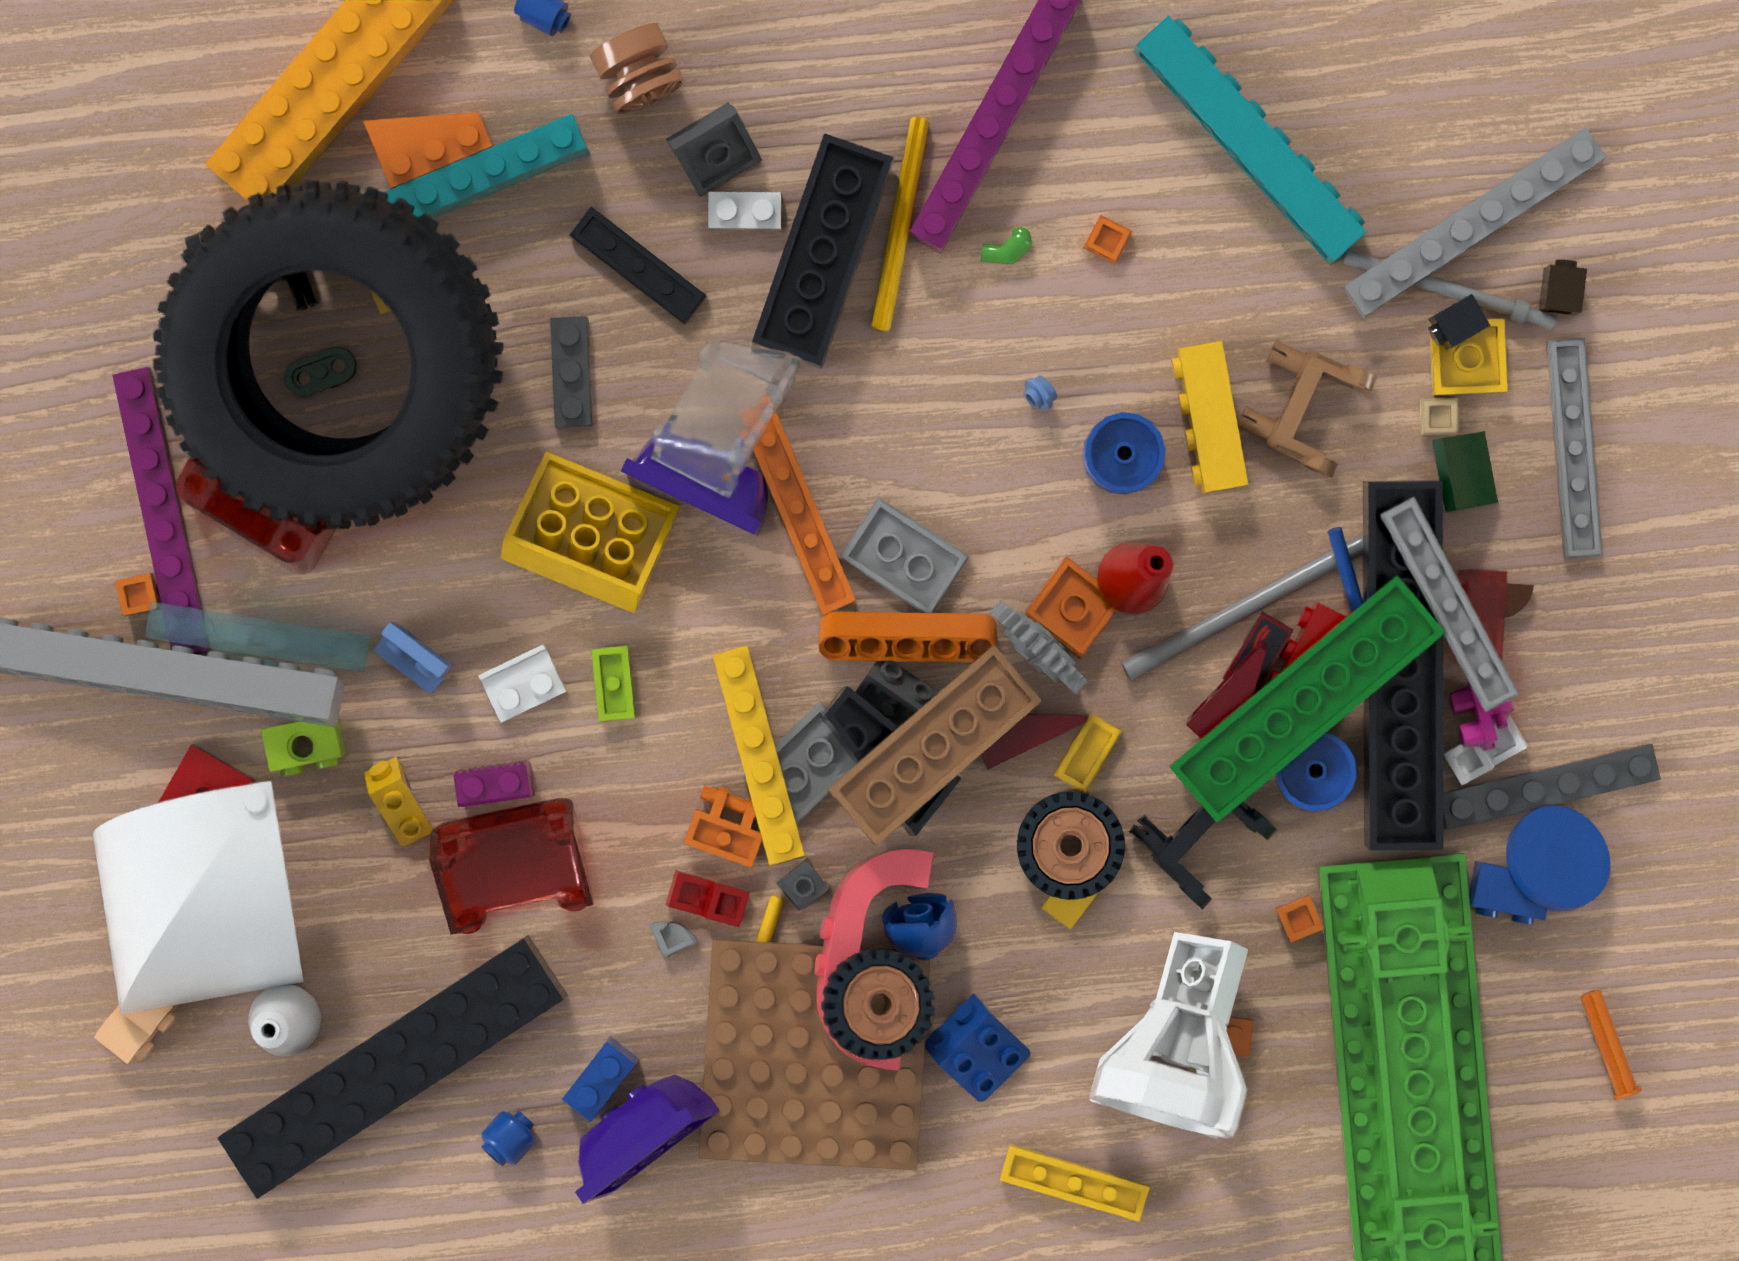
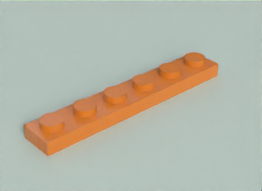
(802, 518)

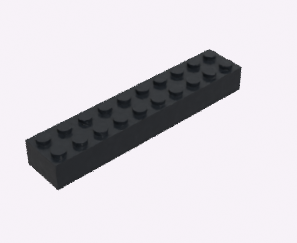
(1406, 712)
(392, 1066)

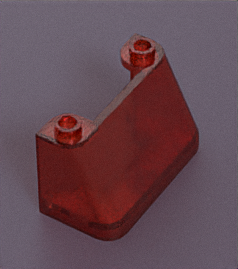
(509, 862)

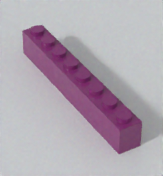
(992, 122)

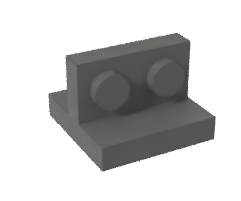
(714, 149)

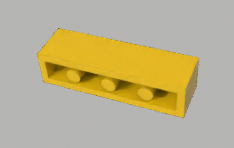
(1211, 417)

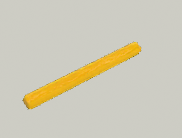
(900, 224)

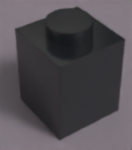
(1457, 323)

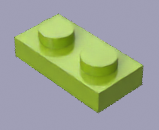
(613, 683)

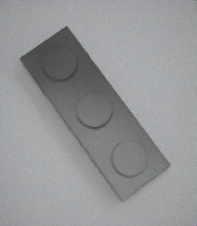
(571, 372)

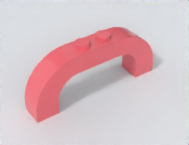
(847, 916)

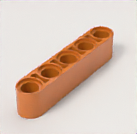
(906, 636)

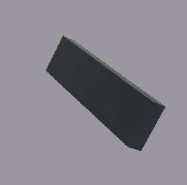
(638, 265)

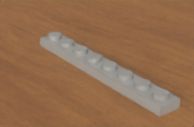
(1474, 223)

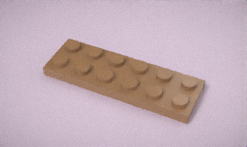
(934, 745)

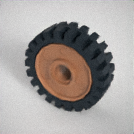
(1100, 850)
(850, 1012)

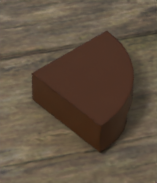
(1516, 598)

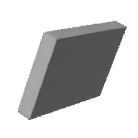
(904, 557)
(811, 762)

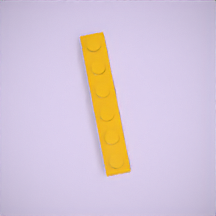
(758, 756)

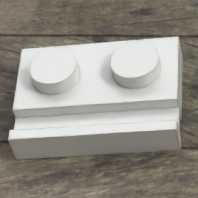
(522, 683)

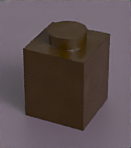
(1563, 288)

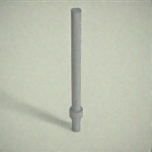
(1517, 311)

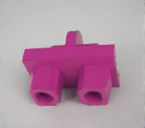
(1482, 730)

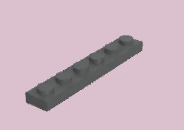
(1550, 786)

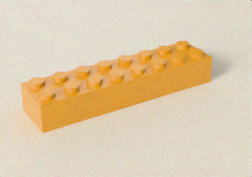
(321, 92)

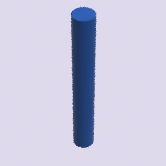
(1345, 568)

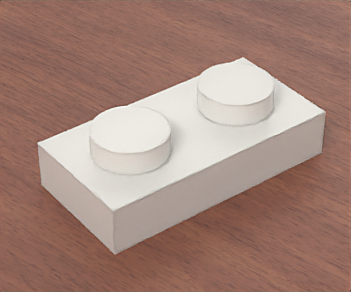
(744, 210)

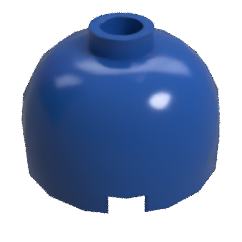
(922, 926)

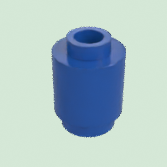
(544, 15)

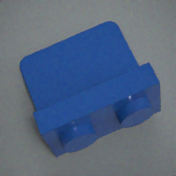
(976, 1049)

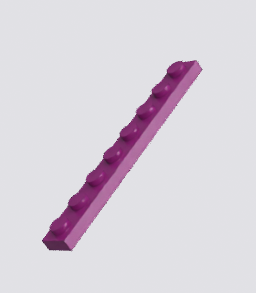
(157, 491)

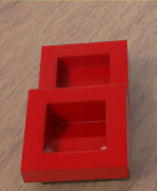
(707, 898)

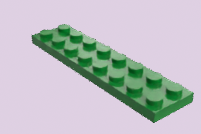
(1307, 699)

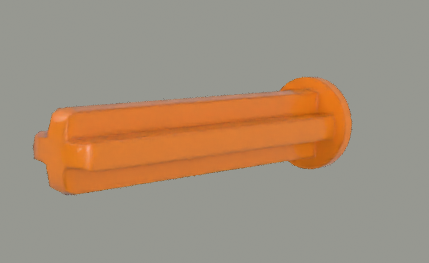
(1609, 1045)

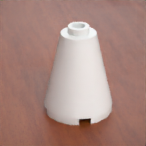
(284, 1020)

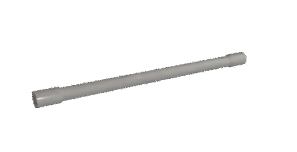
(1153, 656)

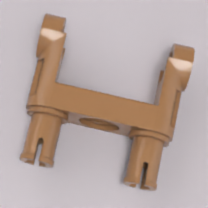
(1308, 370)

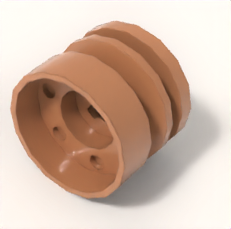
(640, 76)

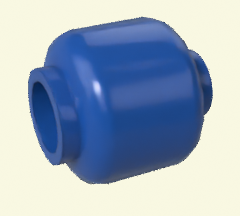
(508, 1137)

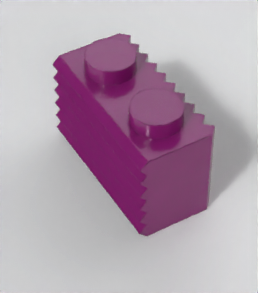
(494, 783)

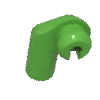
(1011, 250)

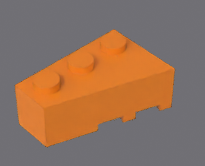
(426, 143)

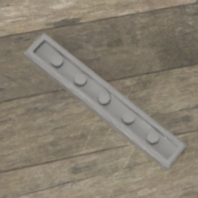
(1574, 448)
(1449, 604)

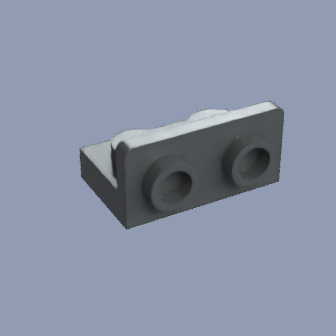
(894, 691)

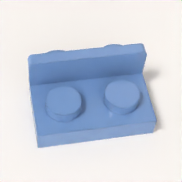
(412, 657)

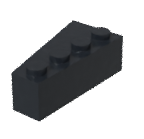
(859, 730)

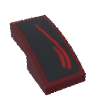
(1272, 632)

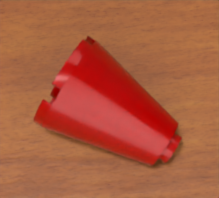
(1135, 576)

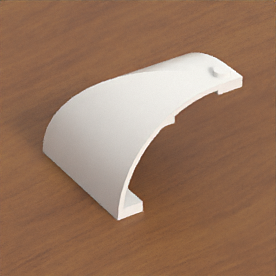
(197, 899)

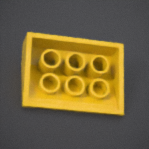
(589, 532)

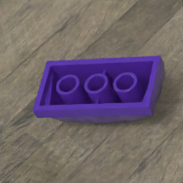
(743, 509)
(639, 1133)

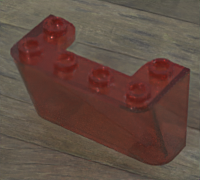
(293, 550)

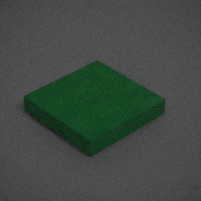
(1465, 471)

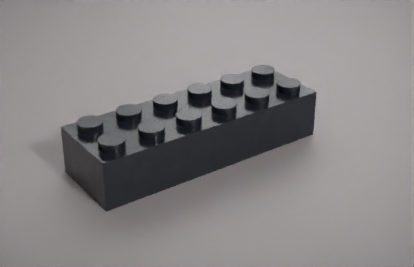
(823, 250)

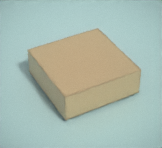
(1439, 416)

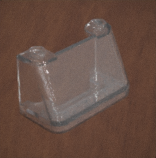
(724, 412)

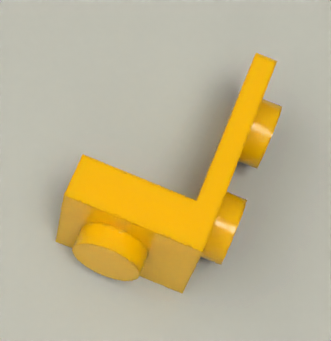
(396, 802)

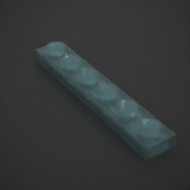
(257, 636)

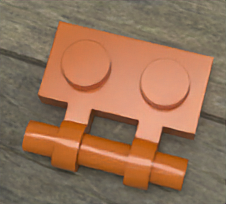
(722, 836)

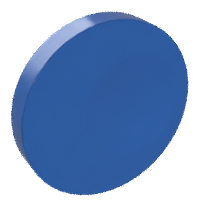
(1558, 858)

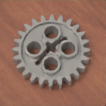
(1038, 647)

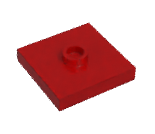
(202, 773)

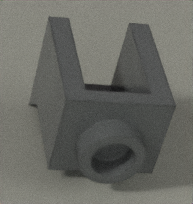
(803, 885)

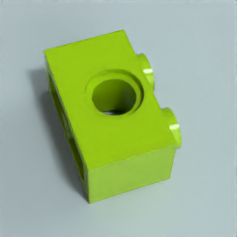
(282, 751)

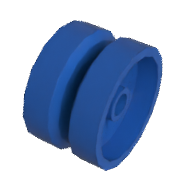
(1121, 475)
(1329, 789)

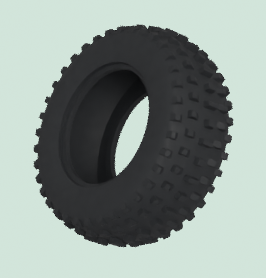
(235, 425)

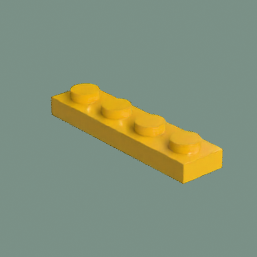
(1074, 1182)

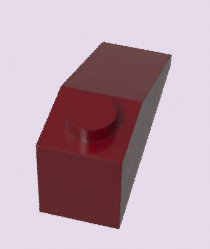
(1229, 693)
(1029, 733)

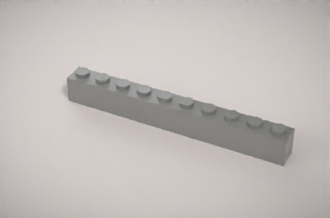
(170, 674)

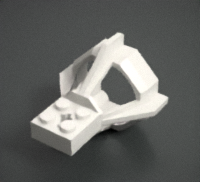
(1185, 1030)

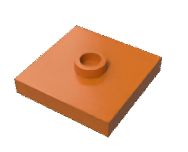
(1071, 608)

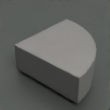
(672, 937)

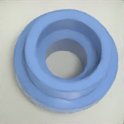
(1039, 393)

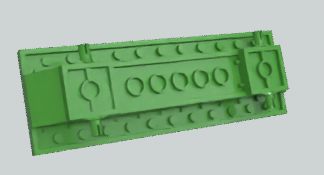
(1410, 1060)

